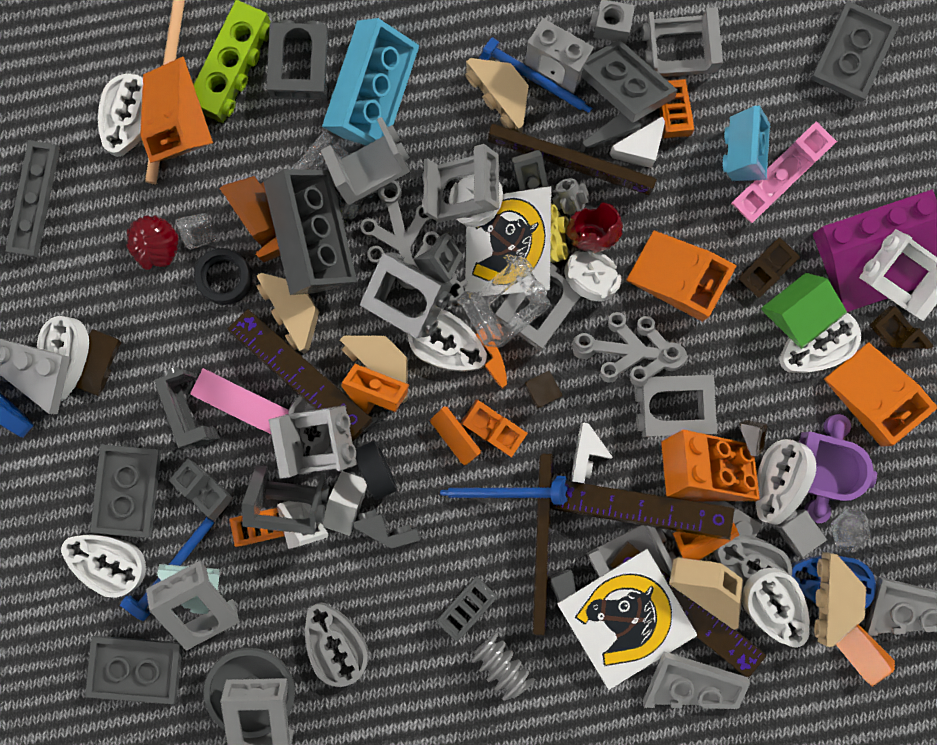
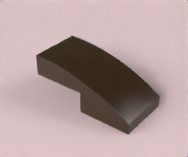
(769, 267)
(99, 358)

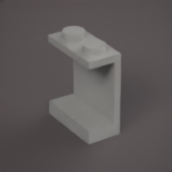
(369, 166)
(641, 538)

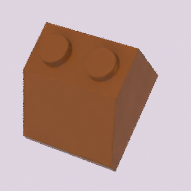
(251, 205)

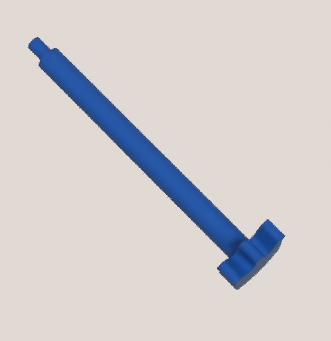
(491, 50)
(556, 492)
(139, 609)

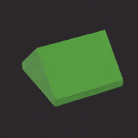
(805, 309)

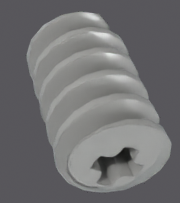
(501, 667)

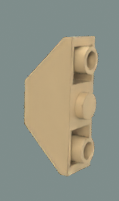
(502, 89)
(294, 311)
(378, 355)
(710, 587)
(839, 600)

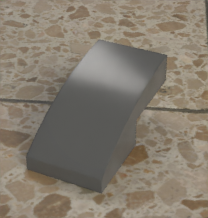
(201, 489)

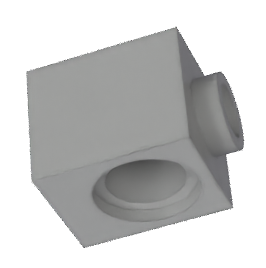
(621, 12)
(801, 533)

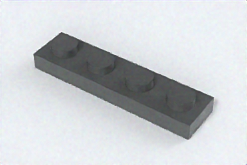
(32, 199)

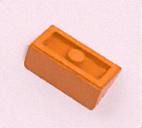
(455, 436)

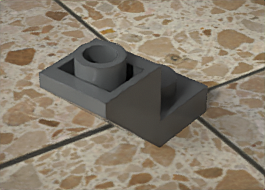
(376, 528)

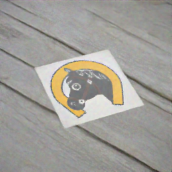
(517, 229)
(627, 619)

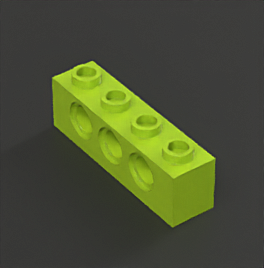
(240, 21)

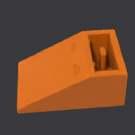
(171, 113)
(681, 274)
(880, 395)
(708, 468)

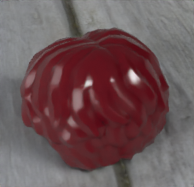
(595, 228)
(152, 242)

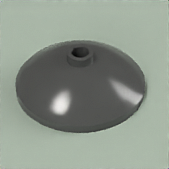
(246, 664)

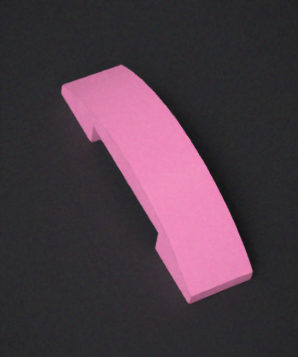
(784, 172)
(236, 400)

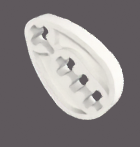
(110, 108)
(75, 346)
(832, 352)
(452, 358)
(797, 481)
(102, 580)
(764, 613)

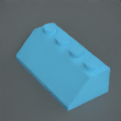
(370, 81)

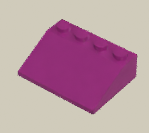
(857, 239)

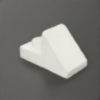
(587, 444)

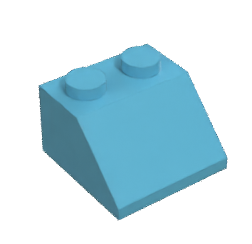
(747, 145)

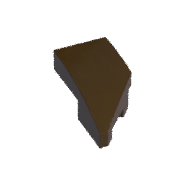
(898, 332)

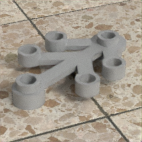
(402, 239)
(633, 350)

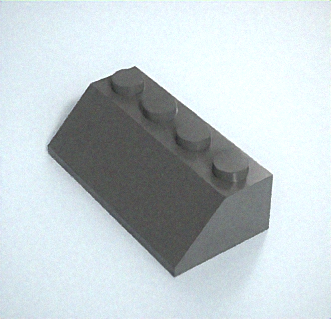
(309, 230)

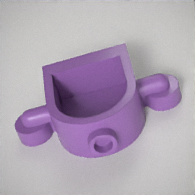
(841, 467)

